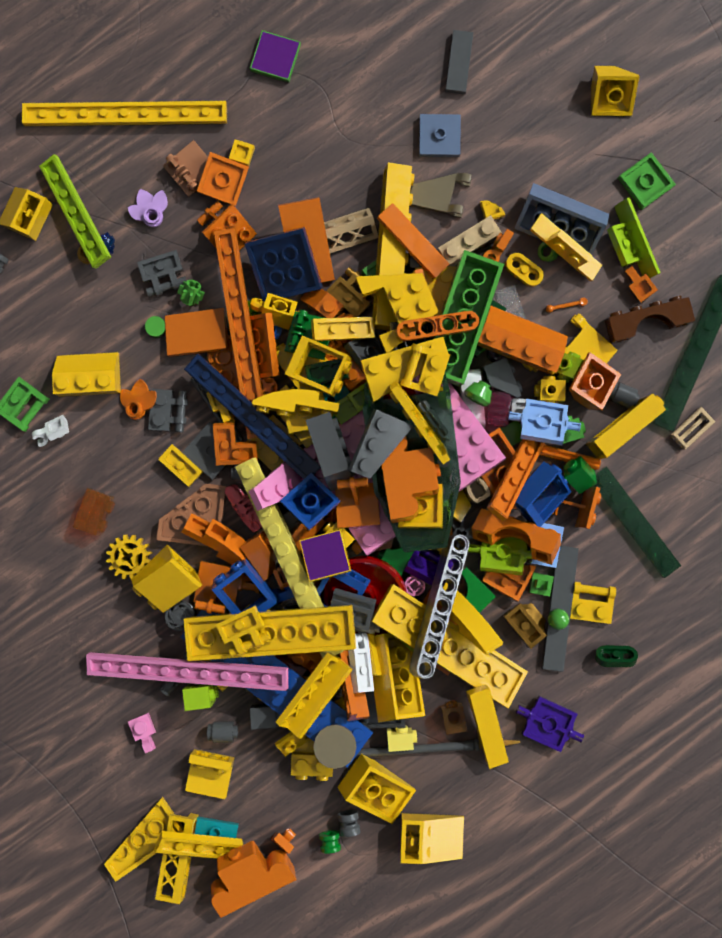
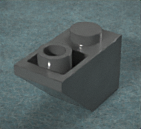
(501, 378)

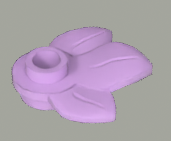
(147, 206)

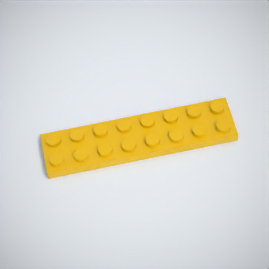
(402, 618)
(290, 632)

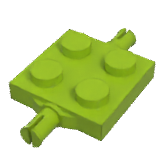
(504, 556)

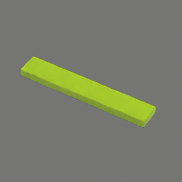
(75, 211)

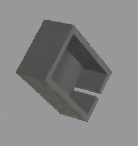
(330, 449)

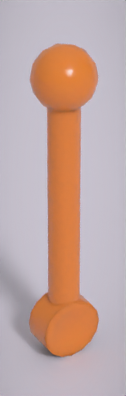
(582, 302)

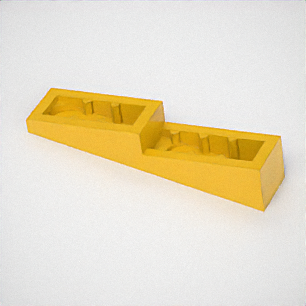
(487, 726)

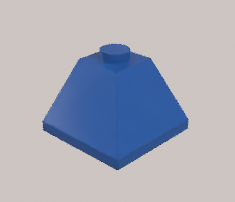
(310, 501)

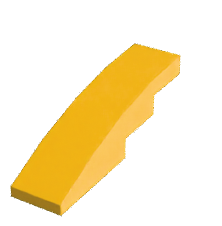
(473, 624)

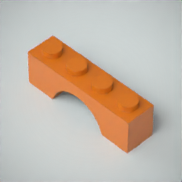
(542, 542)

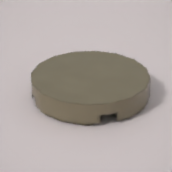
(335, 746)

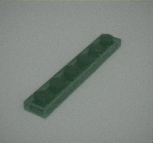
(636, 523)

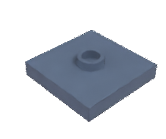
(439, 135)

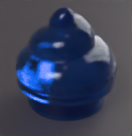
(109, 241)

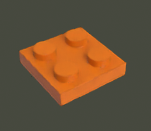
(222, 179)

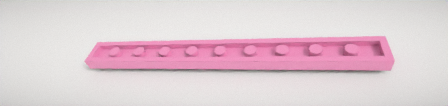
(188, 671)

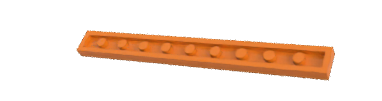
(238, 315)

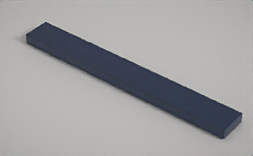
(255, 421)

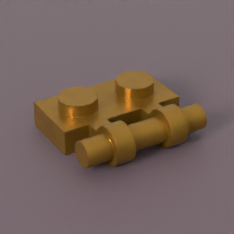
(344, 292)

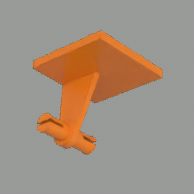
(227, 219)
(358, 503)
(586, 514)
(204, 597)

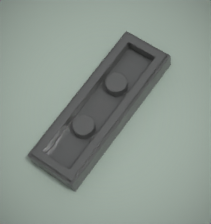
(459, 62)

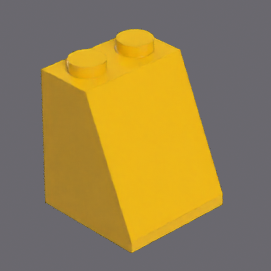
(166, 580)

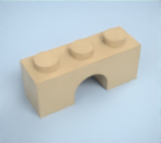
(470, 240)

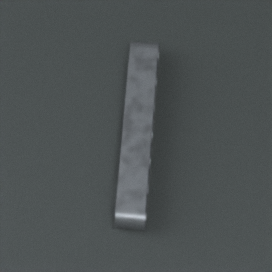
(431, 612)

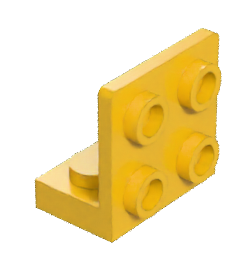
(209, 773)

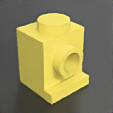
(401, 739)

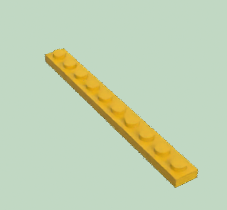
(124, 113)

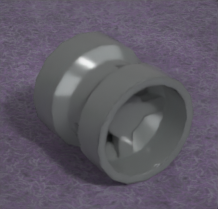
(349, 824)

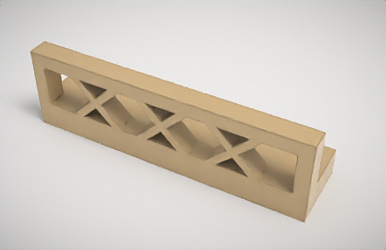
(348, 224)

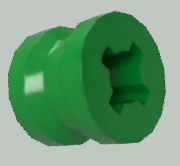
(330, 841)

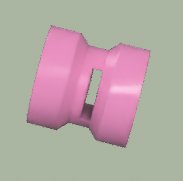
(412, 583)

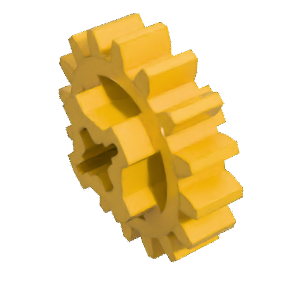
(123, 548)

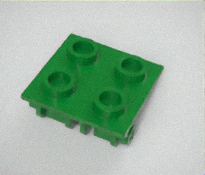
(302, 326)

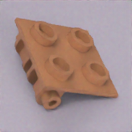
(187, 167)

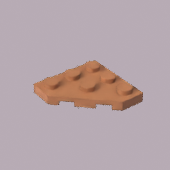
(205, 503)

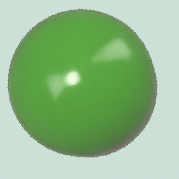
(553, 255)
(558, 619)

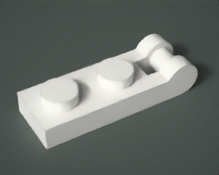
(361, 664)

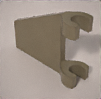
(437, 193)

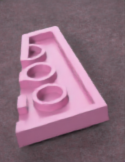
(274, 486)

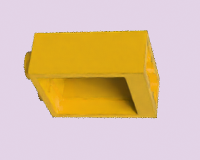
(300, 356)

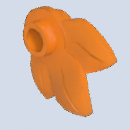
(137, 397)

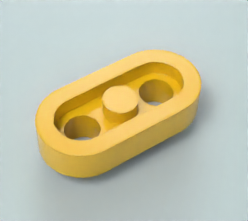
(525, 268)

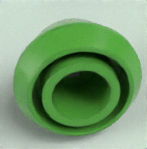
(479, 393)

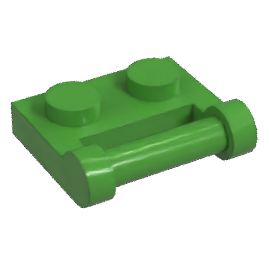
(16, 400)

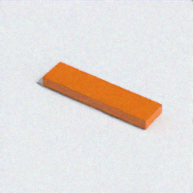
(413, 241)

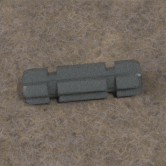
(432, 419)

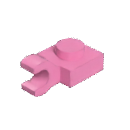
(143, 728)

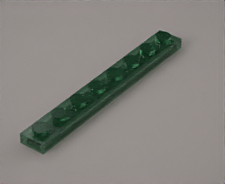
(692, 360)

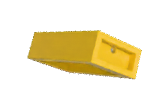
(626, 426)

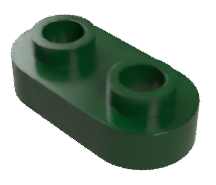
(614, 656)

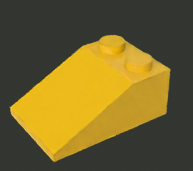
(375, 789)

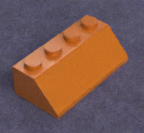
(523, 341)

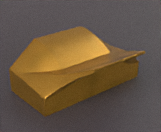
(527, 623)

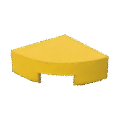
(489, 208)

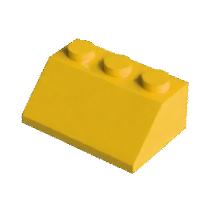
(86, 374)

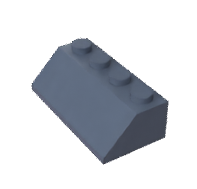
(575, 218)

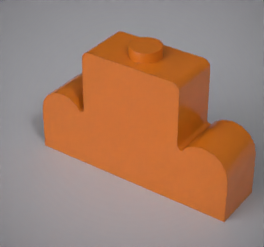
(407, 477)
(248, 877)

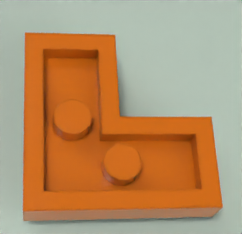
(227, 449)

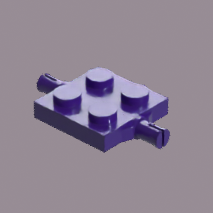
(549, 723)

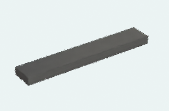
(560, 598)

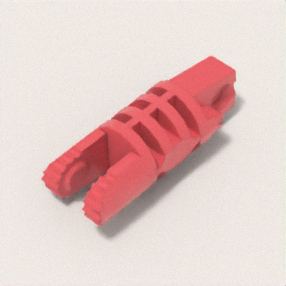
(243, 507)

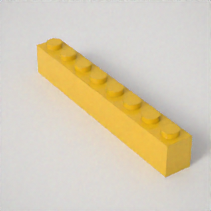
(390, 253)

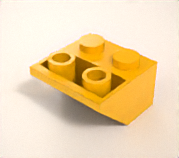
(25, 213)

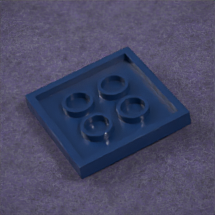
(284, 264)

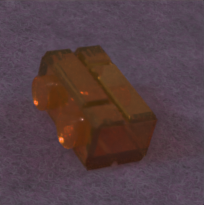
(94, 511)

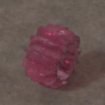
(499, 409)

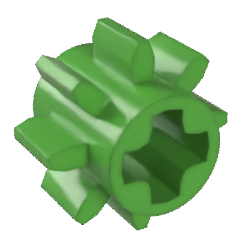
(190, 292)

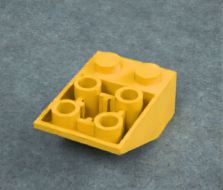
(430, 838)

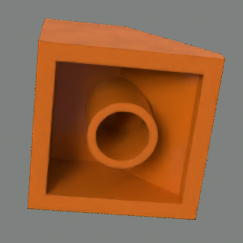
(594, 383)

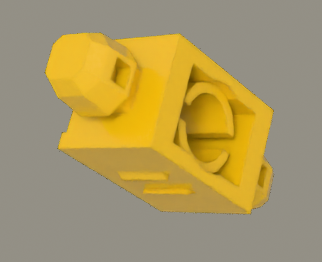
(281, 309)

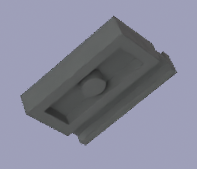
(362, 607)

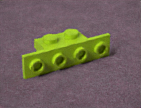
(631, 241)

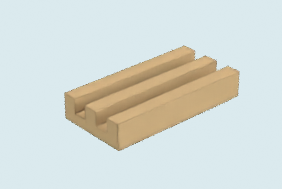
(684, 445)

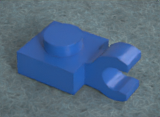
(283, 595)

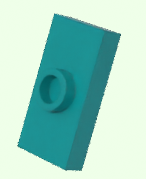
(216, 827)

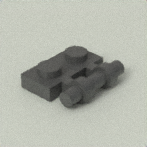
(159, 267)
(161, 412)

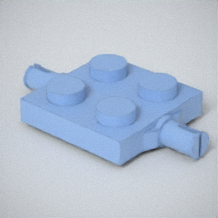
(544, 422)

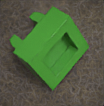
(541, 584)

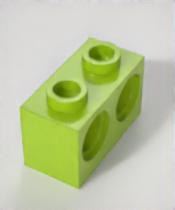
(199, 696)

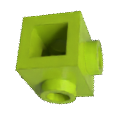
(569, 366)

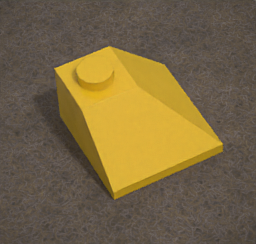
(613, 91)

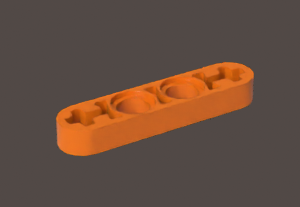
(436, 322)

